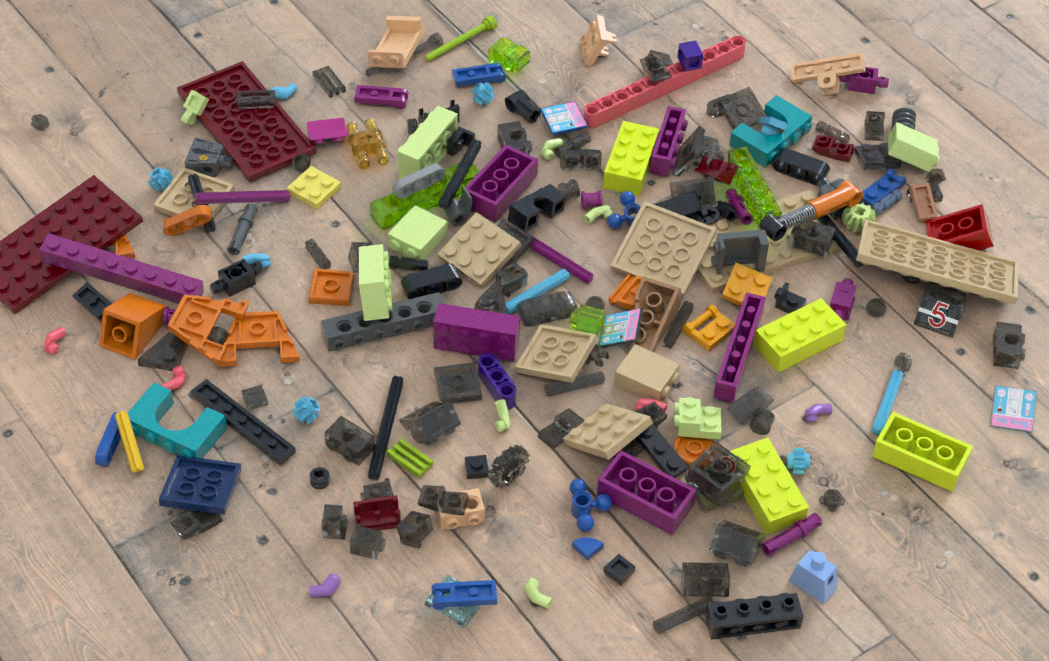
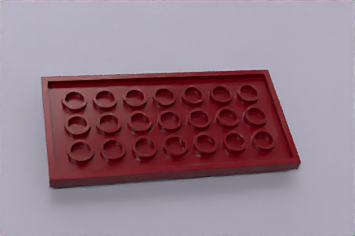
(255, 137)
(84, 215)

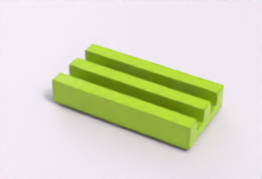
(412, 455)

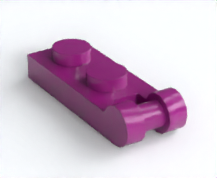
(381, 96)

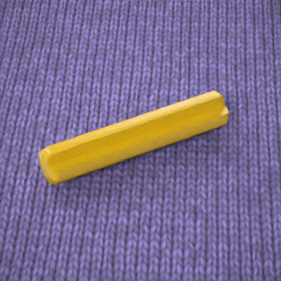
(129, 442)

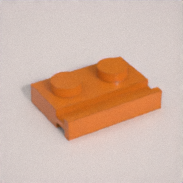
(625, 293)

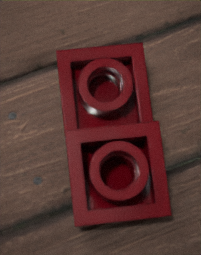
(828, 147)

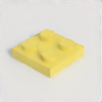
(314, 187)

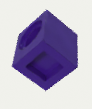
(690, 55)

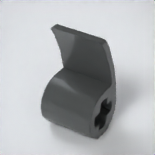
(459, 210)

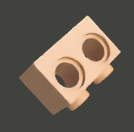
(473, 515)

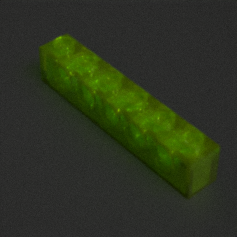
(752, 185)
(391, 209)

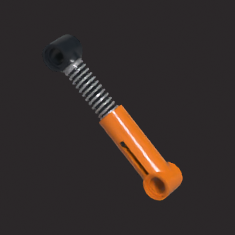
(844, 195)

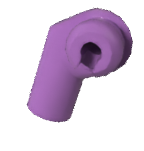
(812, 411)
(327, 588)

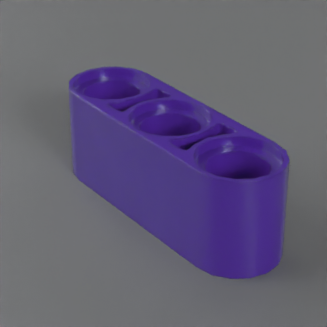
(496, 379)

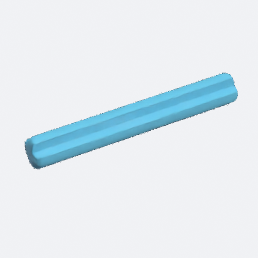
(538, 290)
(887, 402)

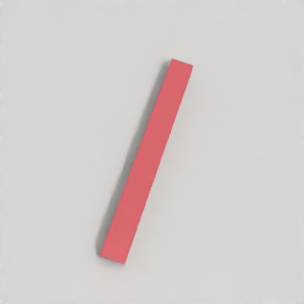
(645, 90)

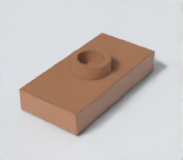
(923, 202)

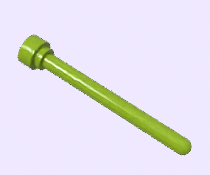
(488, 23)

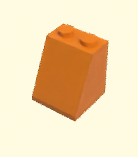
(130, 324)

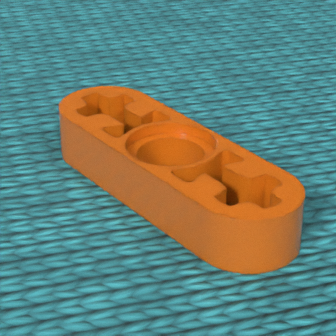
(187, 220)

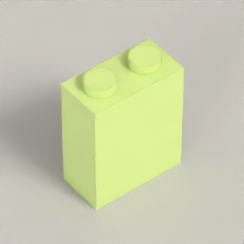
(913, 147)
(417, 233)

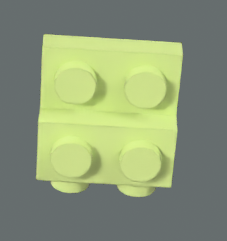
(697, 420)

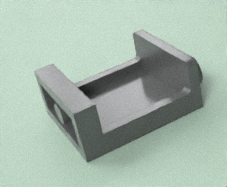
(742, 248)

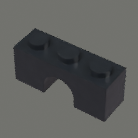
(526, 211)

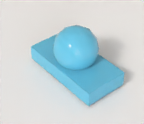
(771, 125)

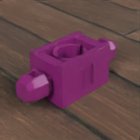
(865, 81)
(843, 298)

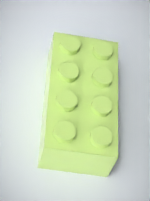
(428, 142)
(375, 282)

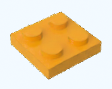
(745, 280)

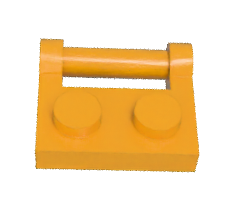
(712, 333)

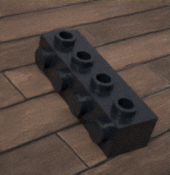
(754, 615)

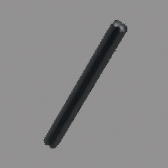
(385, 428)

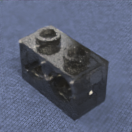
(705, 579)

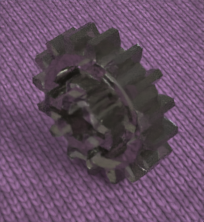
(508, 466)

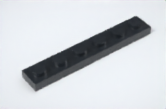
(244, 422)

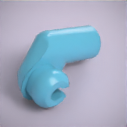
(284, 93)
(264, 259)

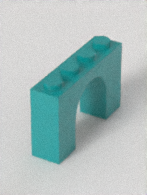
(766, 147)
(188, 442)

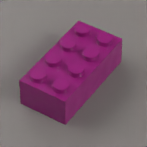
(501, 182)
(476, 332)
(647, 492)

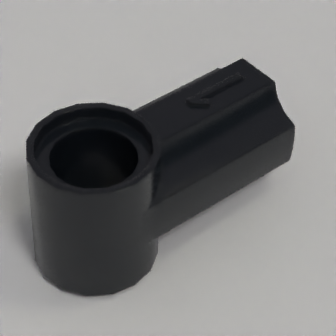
(520, 103)

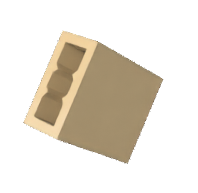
(647, 374)

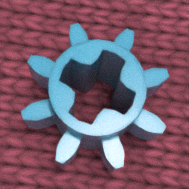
(483, 93)
(160, 178)
(306, 409)
(798, 461)

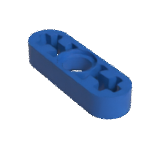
(108, 443)

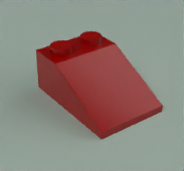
(964, 228)

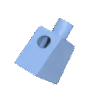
(815, 576)

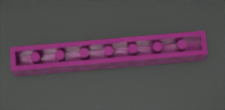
(118, 269)

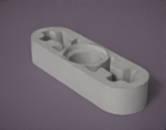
(407, 186)

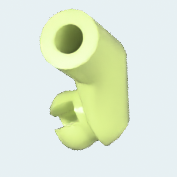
(549, 145)
(596, 212)
(503, 414)
(534, 595)

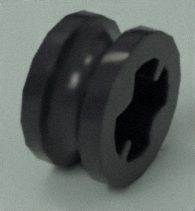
(317, 472)

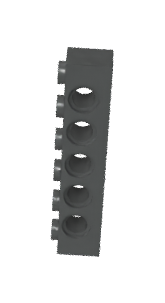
(404, 318)

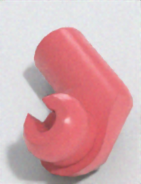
(642, 402)

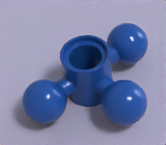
(627, 199)
(583, 502)

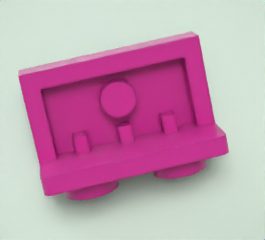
(328, 128)

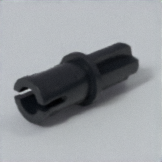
(726, 211)

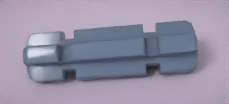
(887, 201)

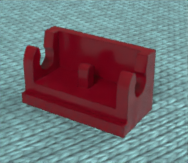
(719, 170)
(378, 513)

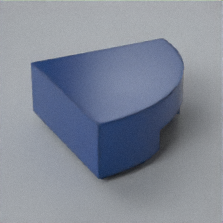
(587, 546)

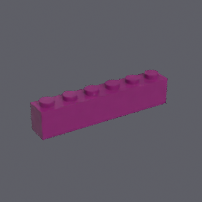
(739, 347)

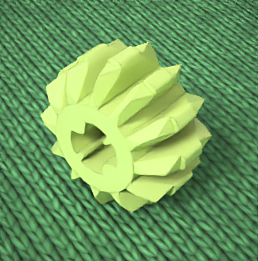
(855, 216)

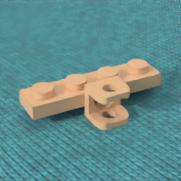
(828, 70)

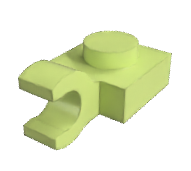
(195, 105)

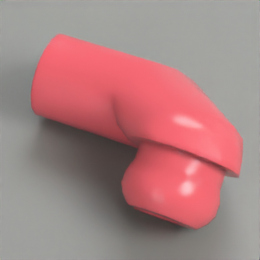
(50, 342)
(177, 380)

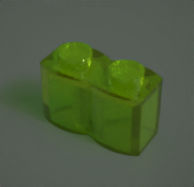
(509, 54)
(587, 319)

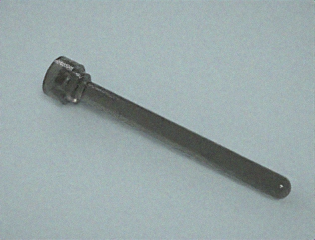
(434, 41)

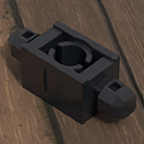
(236, 277)

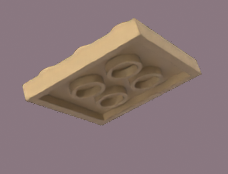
(179, 197)
(479, 249)
(556, 353)
(607, 431)

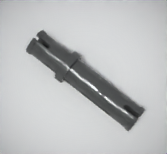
(245, 223)

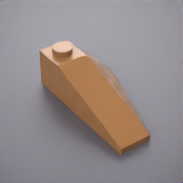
(659, 306)

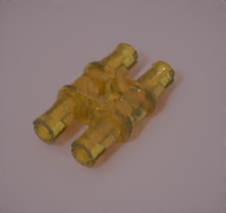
(367, 143)

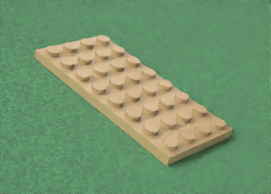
(778, 255)
(939, 262)

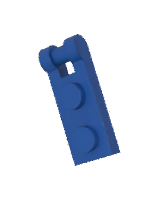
(478, 74)
(882, 187)
(464, 594)

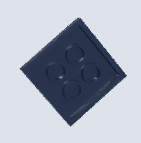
(200, 484)

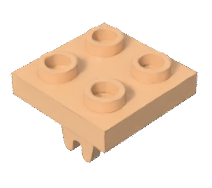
(595, 39)

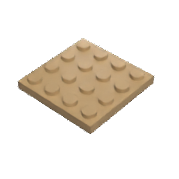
(663, 247)

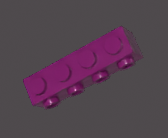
(668, 141)

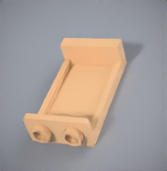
(397, 43)

